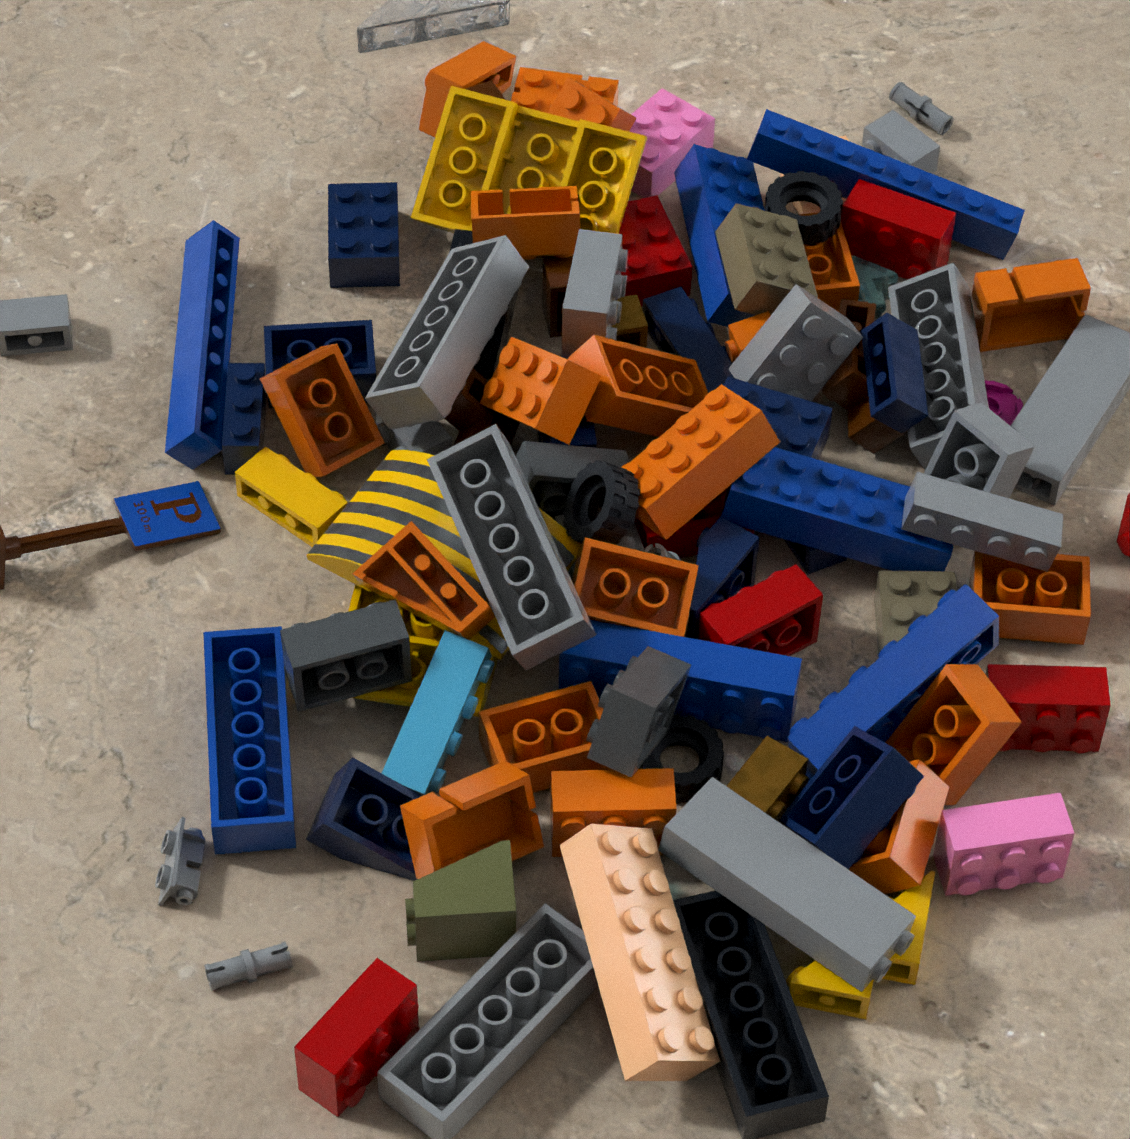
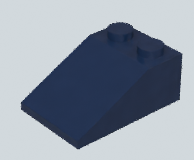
(725, 566)
(364, 820)

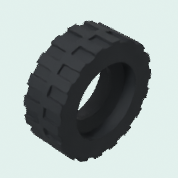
(812, 189)
(584, 499)
(704, 740)

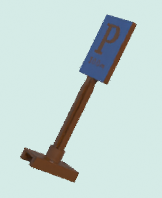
(146, 517)

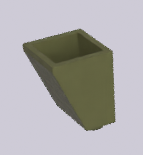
(464, 907)

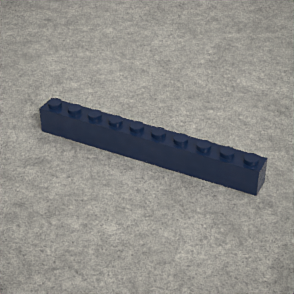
(681, 331)

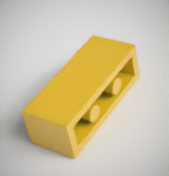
(288, 495)

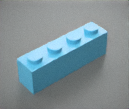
(438, 713)

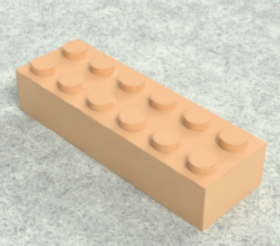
(639, 954)

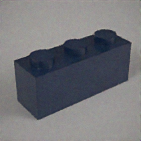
(894, 373)
(243, 414)

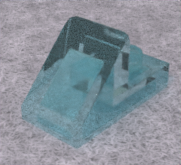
(874, 283)

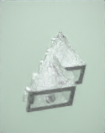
(424, 20)

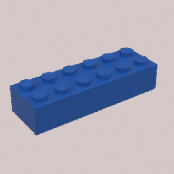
(708, 190)
(831, 512)
(725, 686)
(885, 692)
(248, 741)

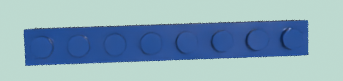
(794, 147)
(202, 346)

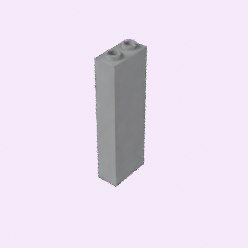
(1073, 406)
(788, 884)

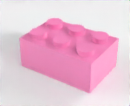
(670, 132)
(1003, 844)

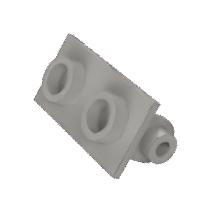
(174, 877)

